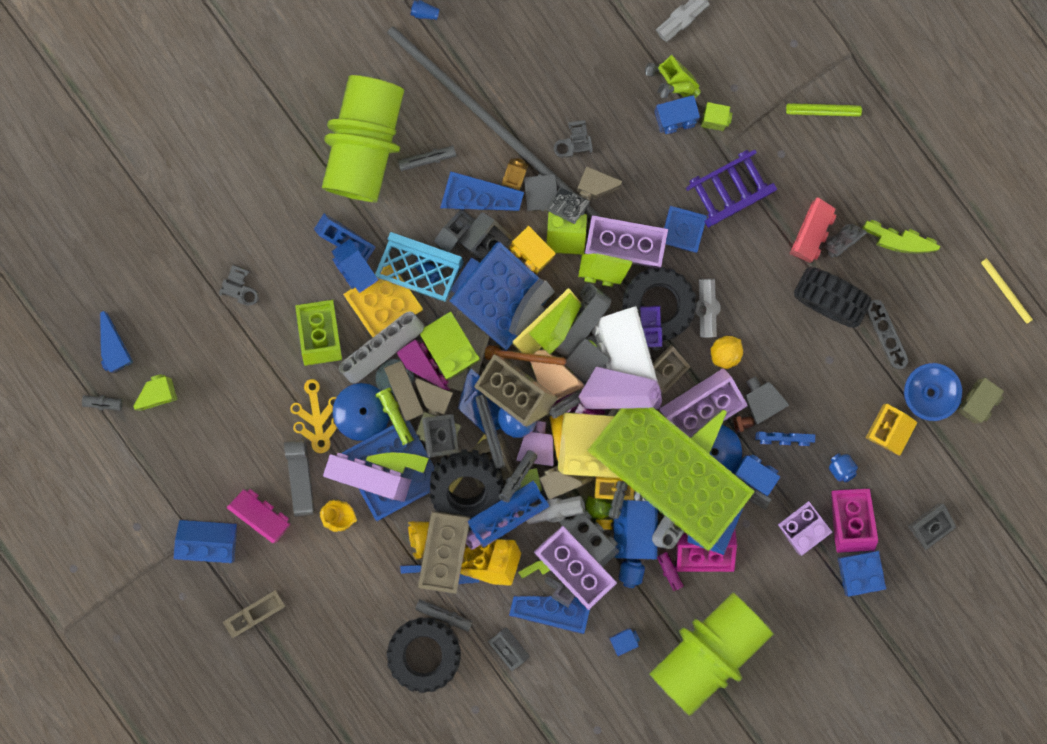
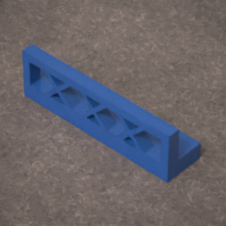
(505, 511)

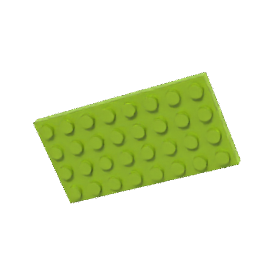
(671, 473)

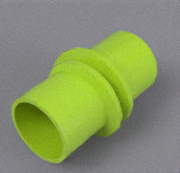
(362, 138)
(711, 653)

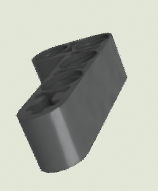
(592, 308)
(300, 477)

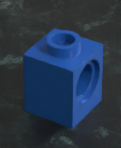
(624, 641)

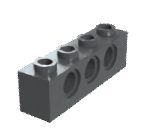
(601, 553)

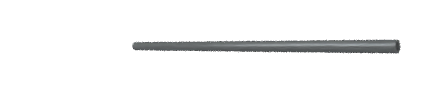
(479, 111)

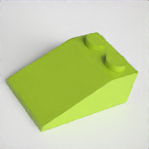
(318, 332)
(449, 346)

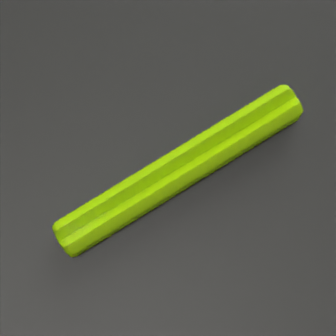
(821, 109)

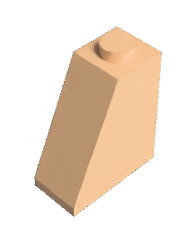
(556, 378)

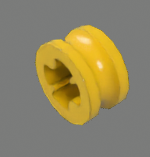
(605, 524)

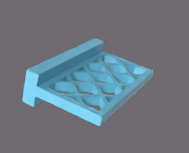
(429, 254)

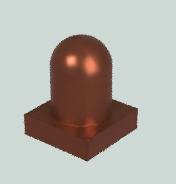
(743, 423)

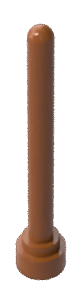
(491, 350)

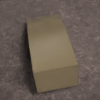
(404, 391)
(253, 614)

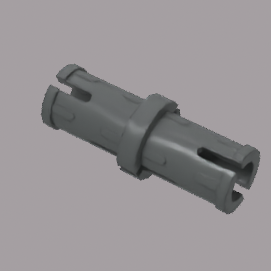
(102, 402)

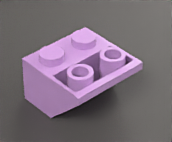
(804, 528)

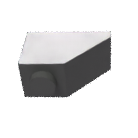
(454, 230)

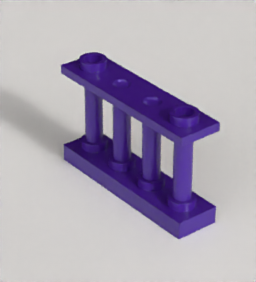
(746, 197)

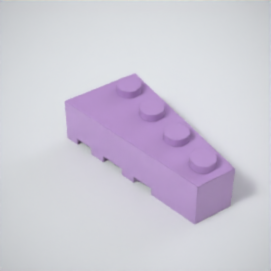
(367, 478)

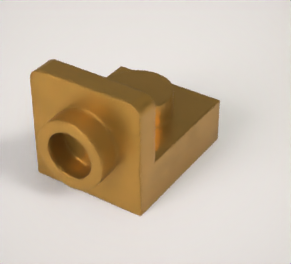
(515, 173)

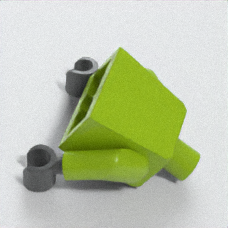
(677, 76)

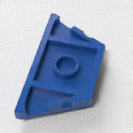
(468, 405)

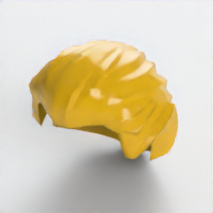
(726, 352)
(337, 515)

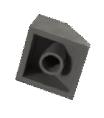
(484, 235)

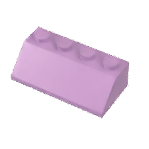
(627, 241)
(703, 402)
(575, 567)

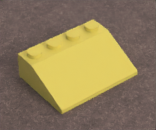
(577, 436)

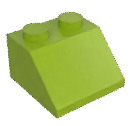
(565, 236)
(603, 268)
(156, 393)

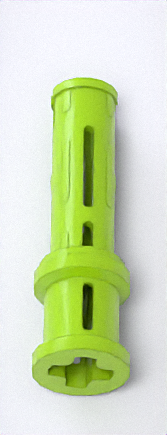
(391, 407)

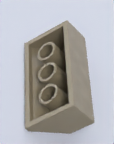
(515, 391)

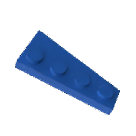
(473, 193)
(551, 612)

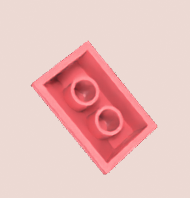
(813, 231)

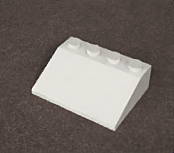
(623, 341)

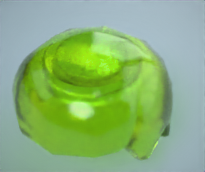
(597, 507)

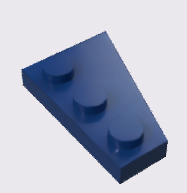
(785, 439)

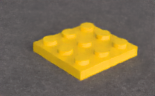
(382, 303)

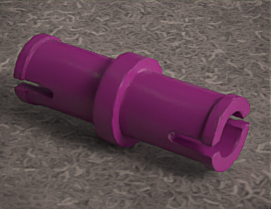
(670, 571)

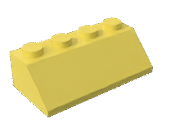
(524, 341)

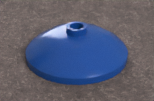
(946, 390)
(347, 414)
(728, 448)

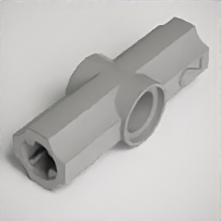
(681, 18)
(707, 308)
(559, 509)

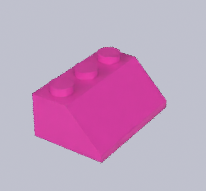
(259, 515)
(698, 559)

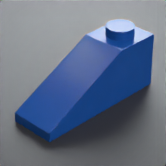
(338, 234)
(112, 348)

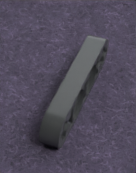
(889, 333)

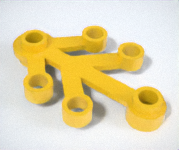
(315, 419)

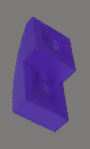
(651, 325)

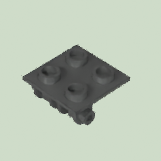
(845, 238)

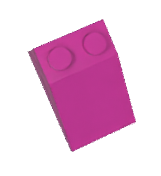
(853, 521)

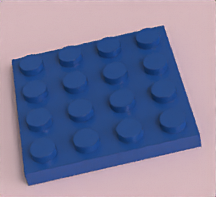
(494, 293)
(390, 442)

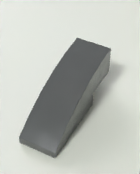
(530, 306)

